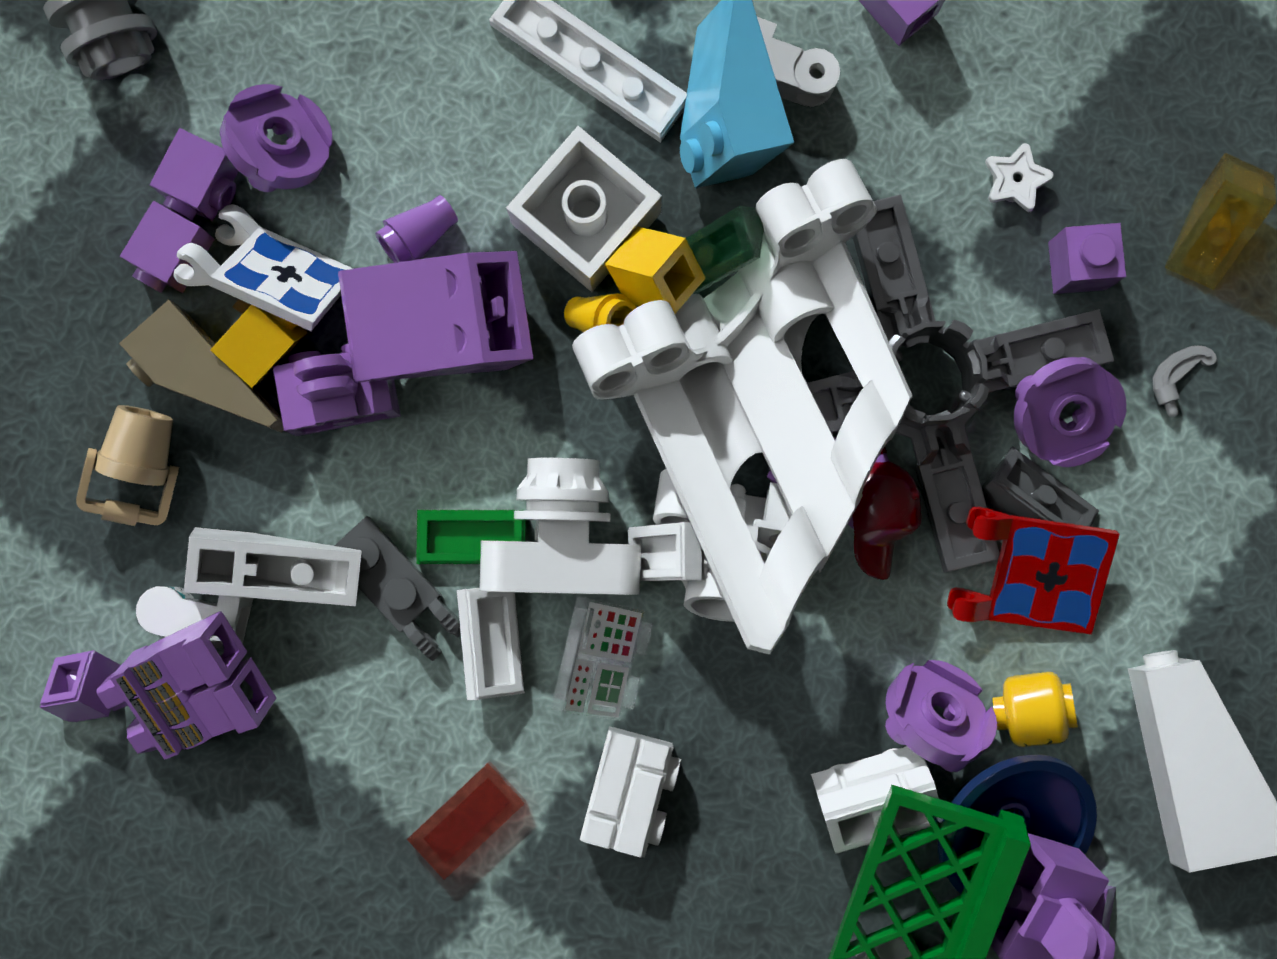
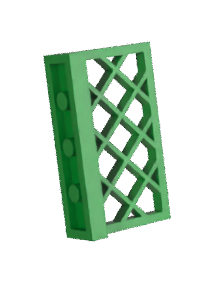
(984, 892)

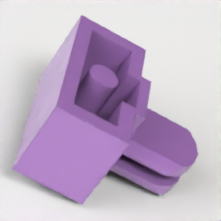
(321, 394)
(1053, 907)

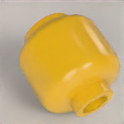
(1035, 709)

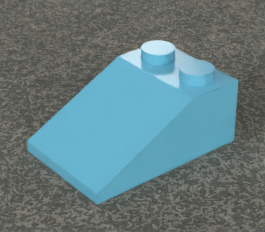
(732, 99)

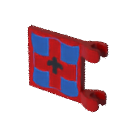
(1044, 574)

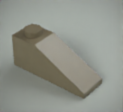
(177, 356)

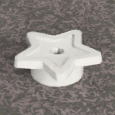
(1020, 192)

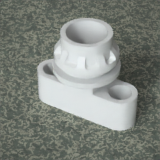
(562, 500)
(763, 518)

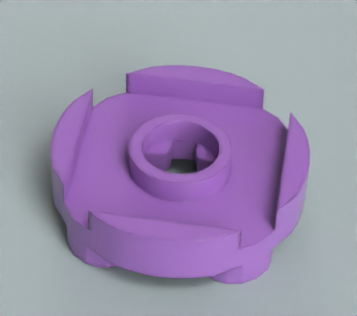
(268, 163)
(1047, 392)
(917, 725)

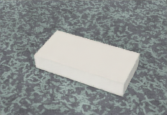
(668, 552)
(490, 643)

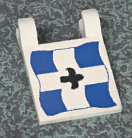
(265, 271)

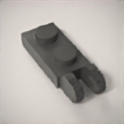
(398, 586)

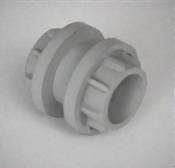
(104, 35)

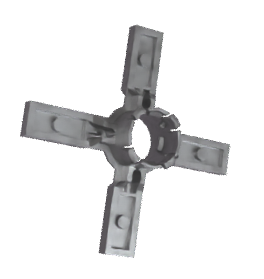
(986, 366)

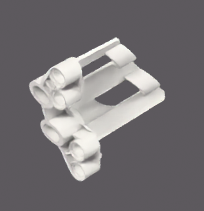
(731, 385)

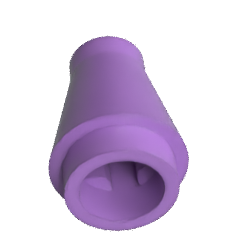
(416, 230)

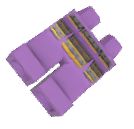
(187, 690)

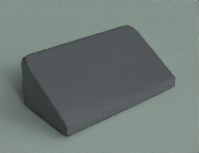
(1029, 491)

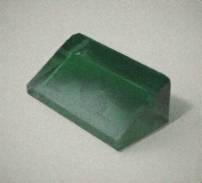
(727, 244)

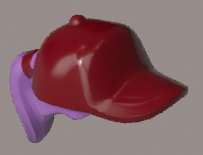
(883, 516)

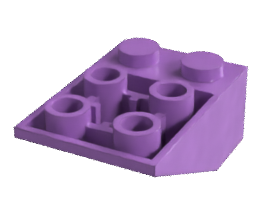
(436, 316)

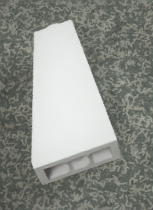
(1202, 773)

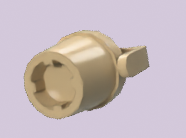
(135, 453)

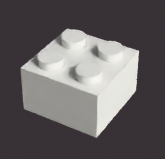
(583, 207)

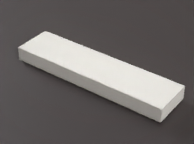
(592, 63)

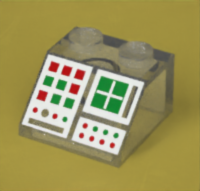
(599, 659)

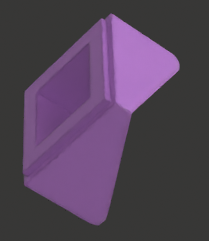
(74, 685)

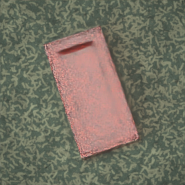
(466, 820)

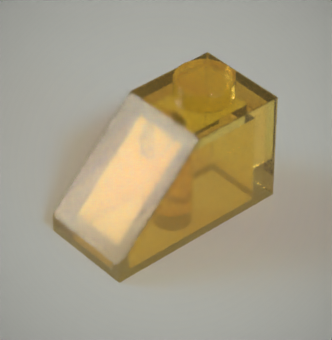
(1222, 220)

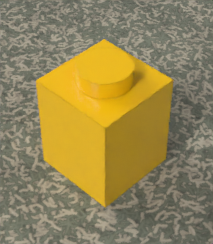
(655, 268)
(257, 344)

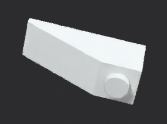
(270, 568)

